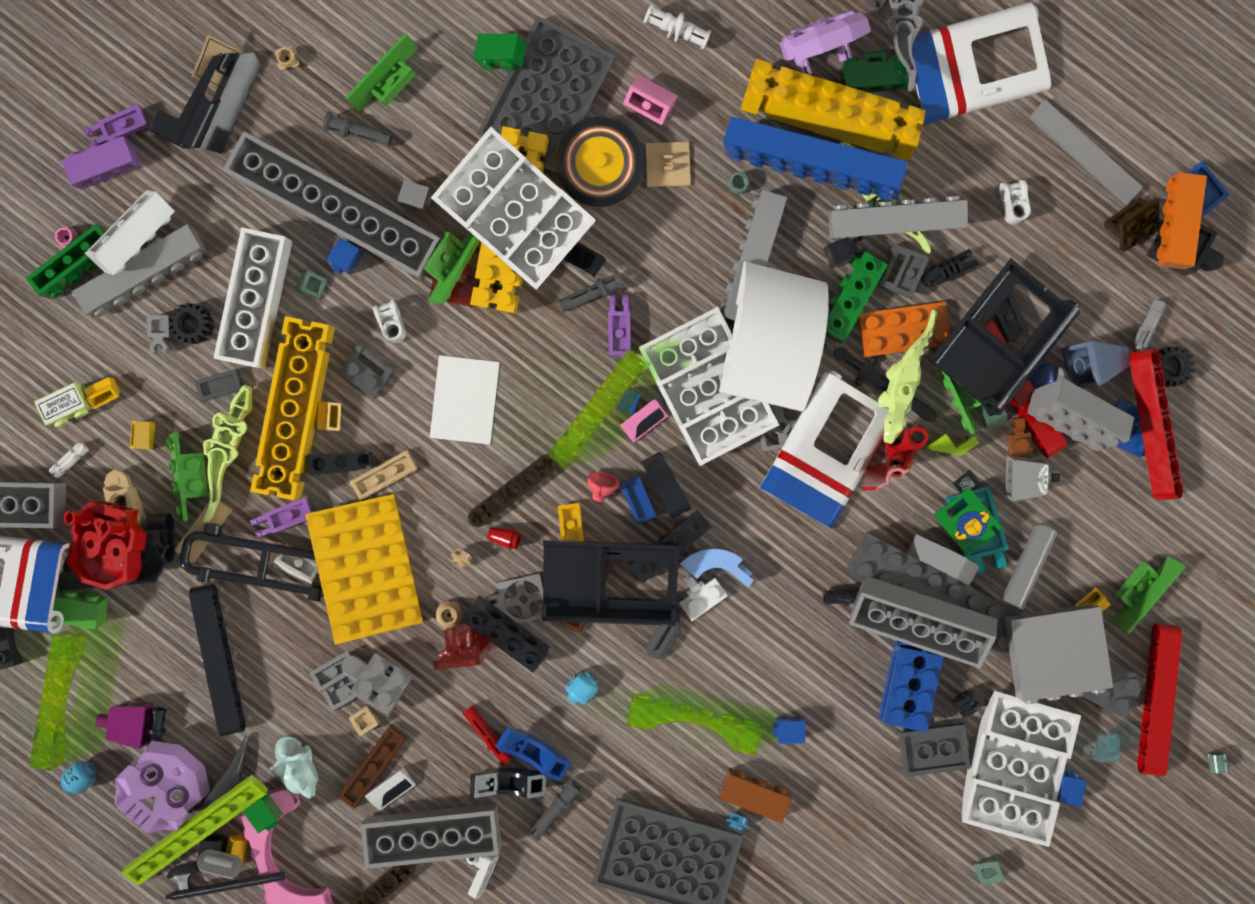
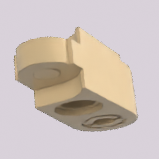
(119, 484)

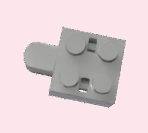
(376, 680)

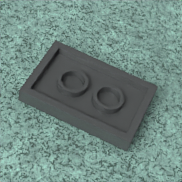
(937, 751)

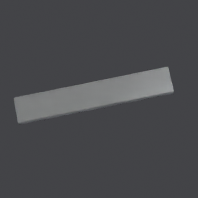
(1085, 152)

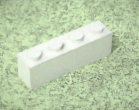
(130, 232)

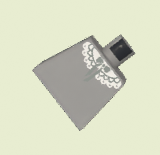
(1028, 477)

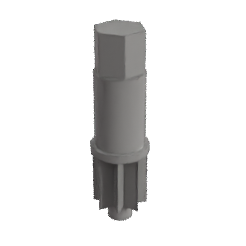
(1149, 325)

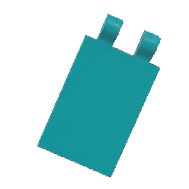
(996, 544)

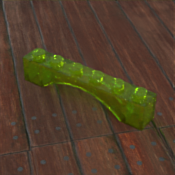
(612, 390)
(648, 713)
(50, 737)

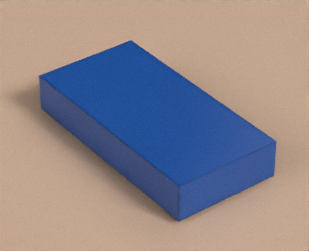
(638, 500)

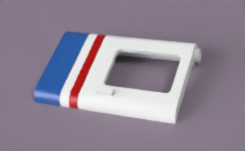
(947, 69)
(812, 478)
(30, 584)

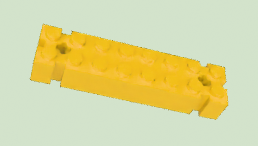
(833, 110)
(490, 267)
(292, 408)

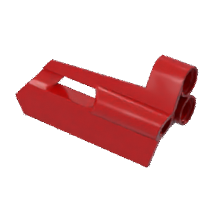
(903, 451)

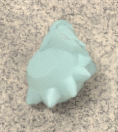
(295, 766)

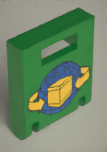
(971, 524)

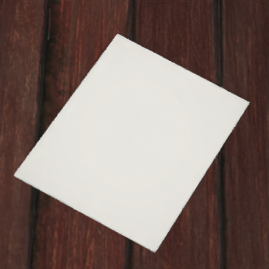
(464, 399)

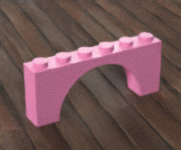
(282, 891)

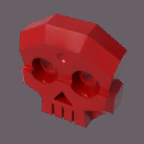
(99, 535)

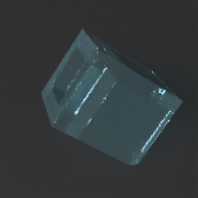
(1106, 748)

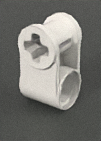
(1012, 197)
(389, 317)

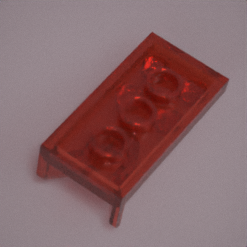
(462, 649)

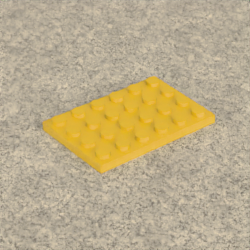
(364, 568)

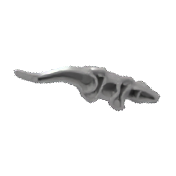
(903, 28)

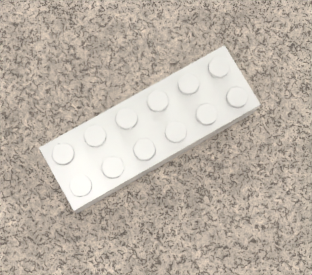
(253, 298)

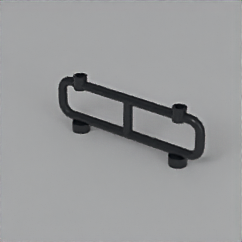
(213, 533)

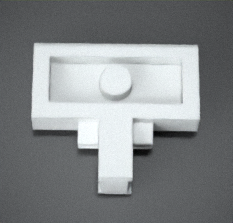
(701, 596)

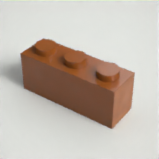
(755, 795)

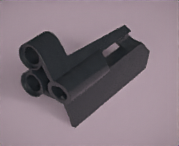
(207, 122)
(157, 553)

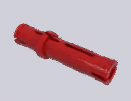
(486, 734)

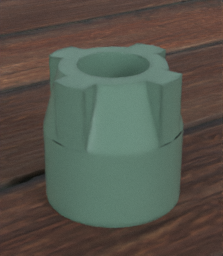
(1218, 762)

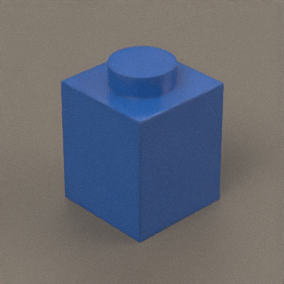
(344, 256)
(789, 730)
(1071, 788)

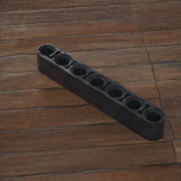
(217, 659)

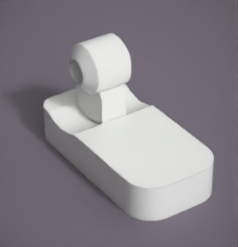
(486, 867)

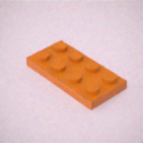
(899, 328)

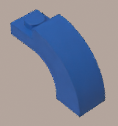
(534, 751)

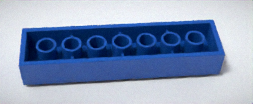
(815, 158)

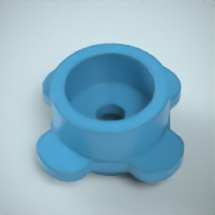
(737, 822)

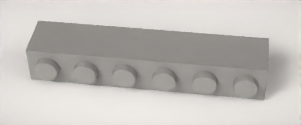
(898, 218)
(756, 245)
(140, 271)

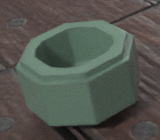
(738, 182)

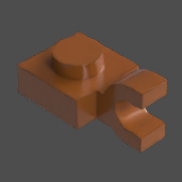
(1019, 442)

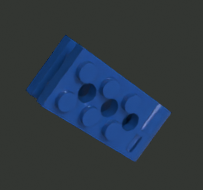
(921, 693)

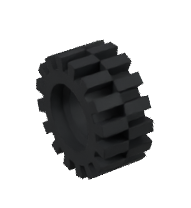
(178, 323)
(1184, 365)

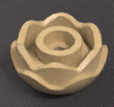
(449, 607)

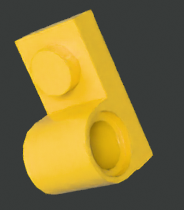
(570, 522)

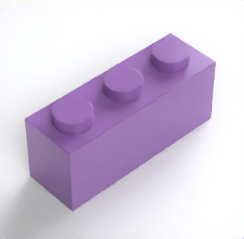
(101, 162)

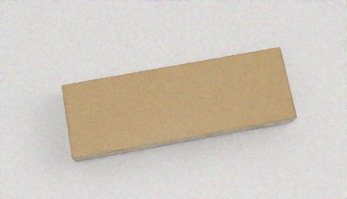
(384, 475)
(220, 515)

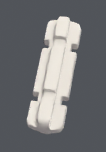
(68, 460)

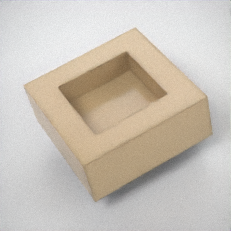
(364, 720)

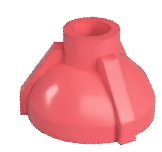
(602, 485)

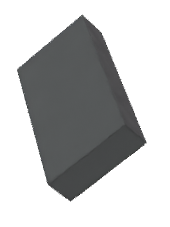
(219, 385)

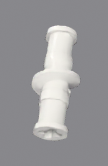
(677, 26)

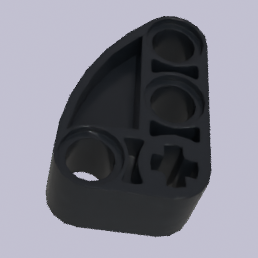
(666, 485)

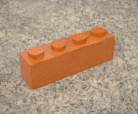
(1181, 220)

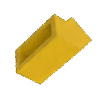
(102, 392)
(328, 416)
(142, 435)
(1094, 597)
(238, 846)

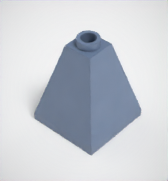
(1094, 362)

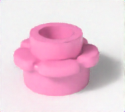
(60, 236)

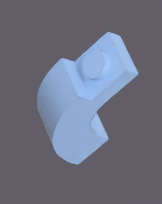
(714, 557)

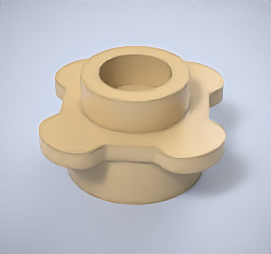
(285, 52)
(461, 558)

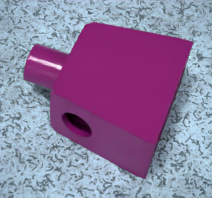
(127, 724)

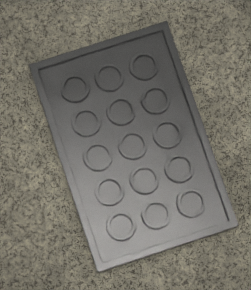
(552, 88)
(666, 856)

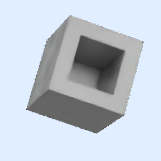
(415, 196)

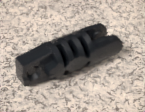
(949, 269)

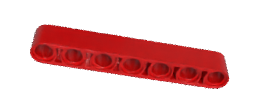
(1156, 424)
(1044, 436)
(1159, 699)

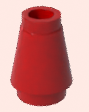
(505, 537)

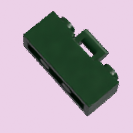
(875, 76)

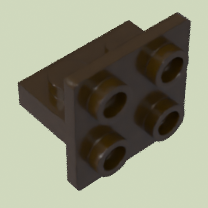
(1134, 222)

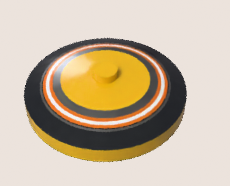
(599, 162)

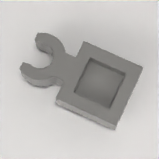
(159, 330)

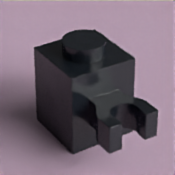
(843, 251)

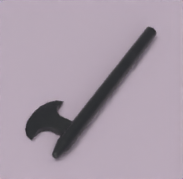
(183, 872)

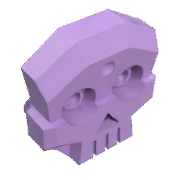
(824, 36)
(175, 771)

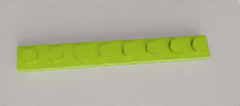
(195, 830)

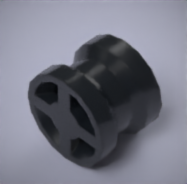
(966, 703)

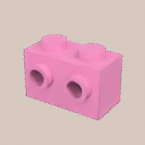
(650, 99)

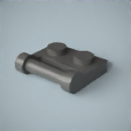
(909, 273)
(364, 376)

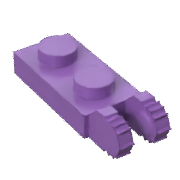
(119, 124)
(619, 328)
(284, 517)

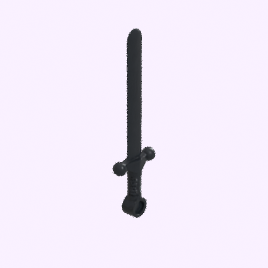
(868, 372)

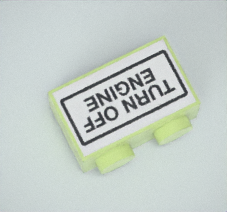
(63, 405)

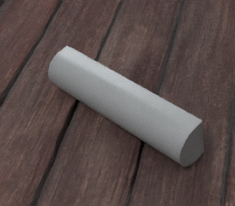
(1029, 567)

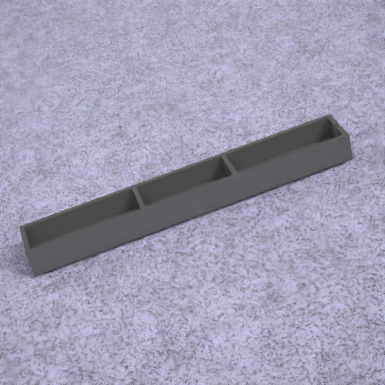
(898, 568)

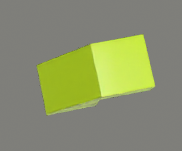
(944, 445)

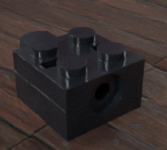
(1206, 257)

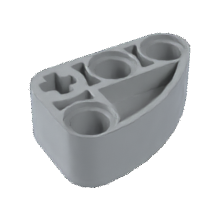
(943, 559)

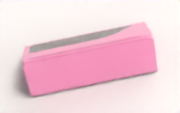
(644, 420)

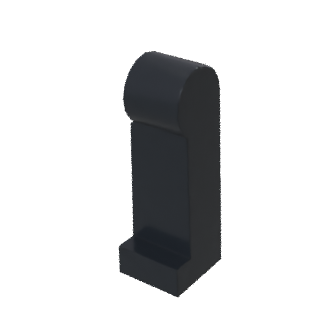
(339, 462)

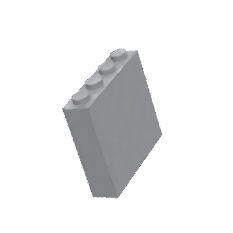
(1058, 653)

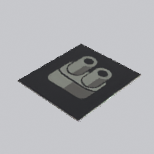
(967, 480)

